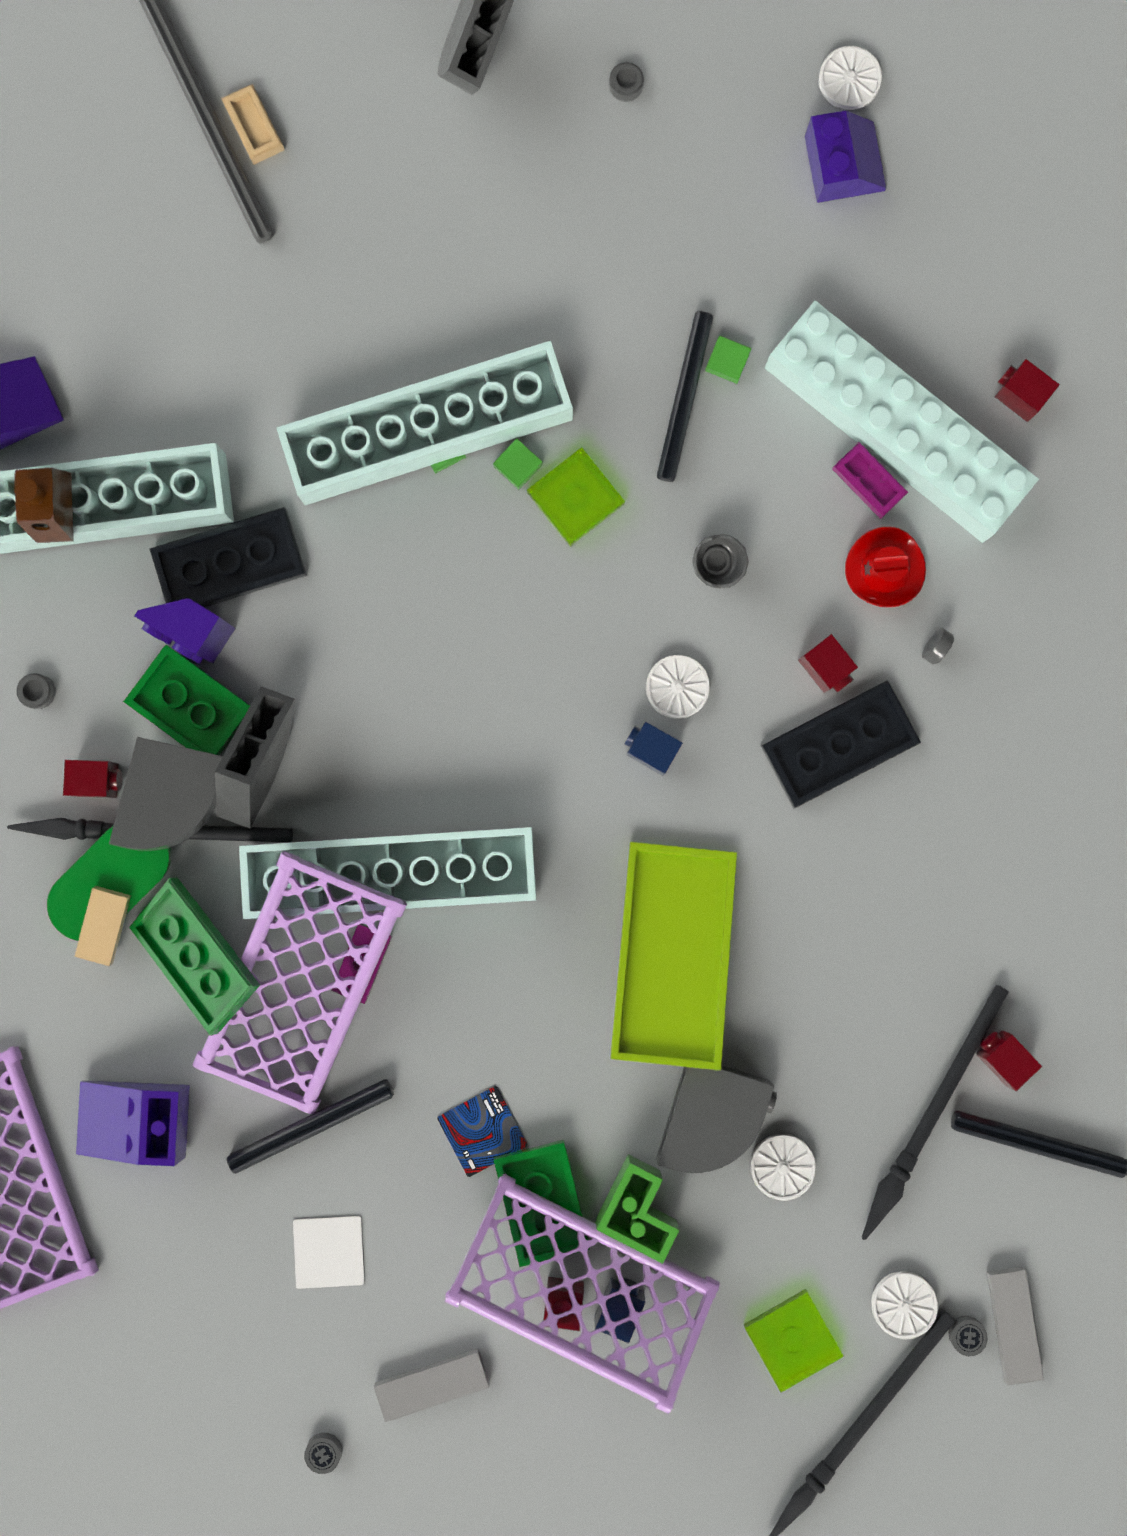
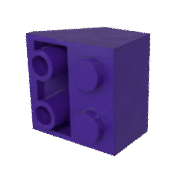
(193, 628)

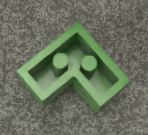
(628, 1212)

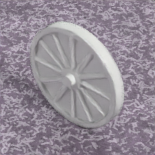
(850, 77)
(677, 686)
(783, 1167)
(904, 1305)

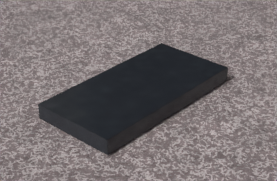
(230, 560)
(840, 744)

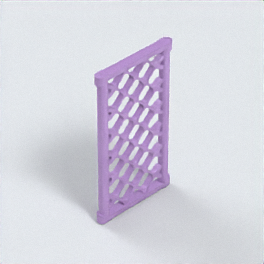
(394, 908)
(86, 1265)
(707, 1286)

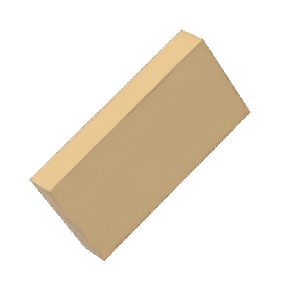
(253, 124)
(102, 926)

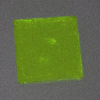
(575, 497)
(793, 1340)

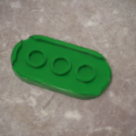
(107, 867)

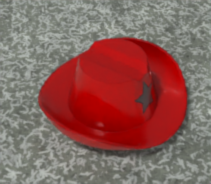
(885, 567)

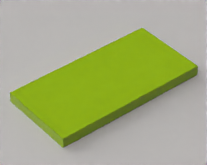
(674, 956)

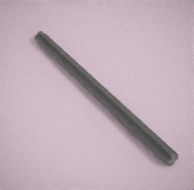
(207, 120)

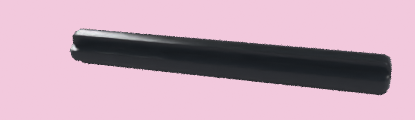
(684, 396)
(310, 1126)
(1039, 1144)

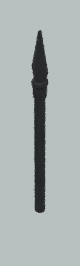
(65, 829)
(891, 1188)
(826, 1468)

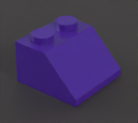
(843, 156)

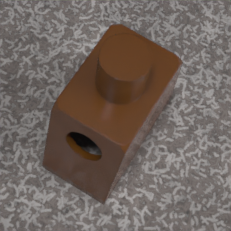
(42, 499)

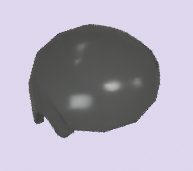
(720, 561)

